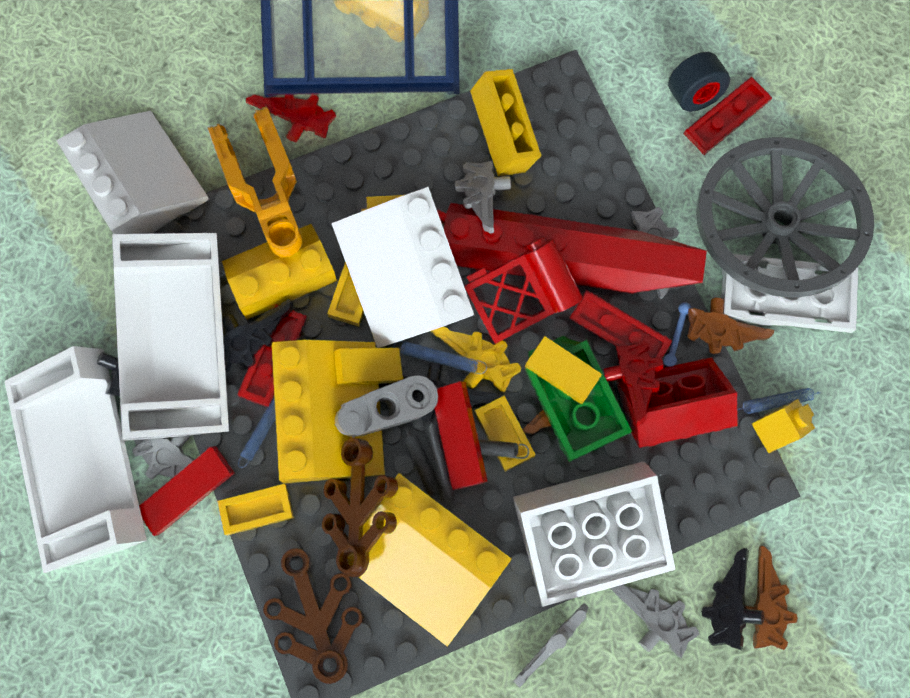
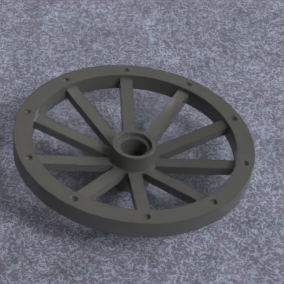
(787, 214)

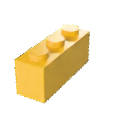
(505, 122)

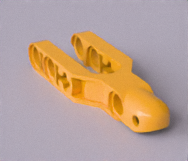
(274, 212)

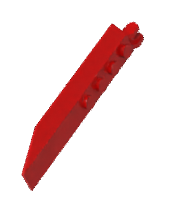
(593, 253)

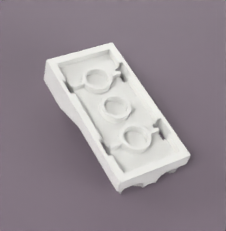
(835, 305)

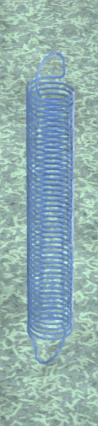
(411, 351)
(779, 405)
(262, 424)

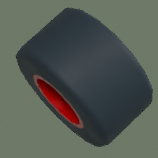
(699, 81)

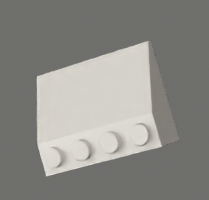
(132, 172)
(403, 268)
(595, 532)

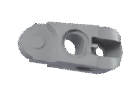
(361, 414)

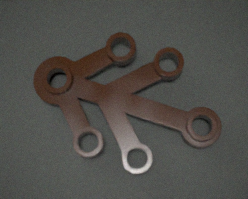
(354, 550)
(316, 621)

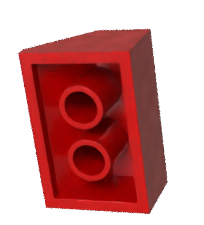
(690, 402)

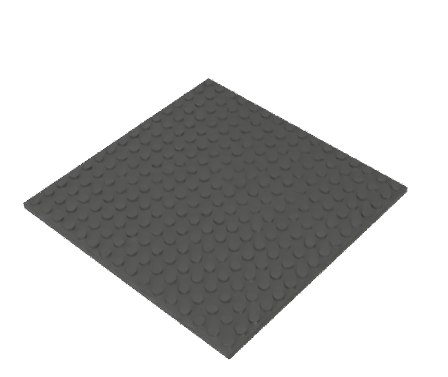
(580, 177)

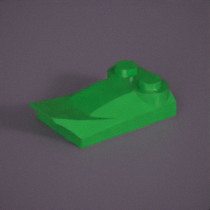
(577, 425)

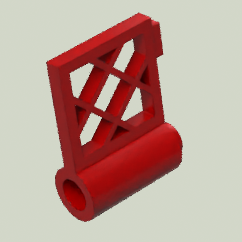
(546, 274)

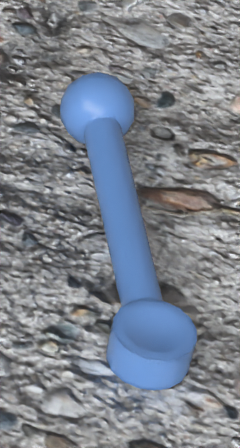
(670, 359)

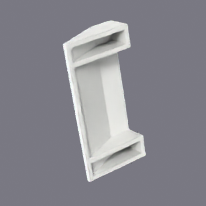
(169, 335)
(75, 459)

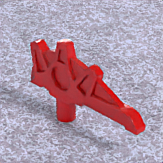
(301, 113)
(638, 373)

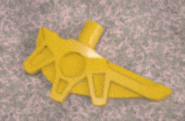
(474, 347)

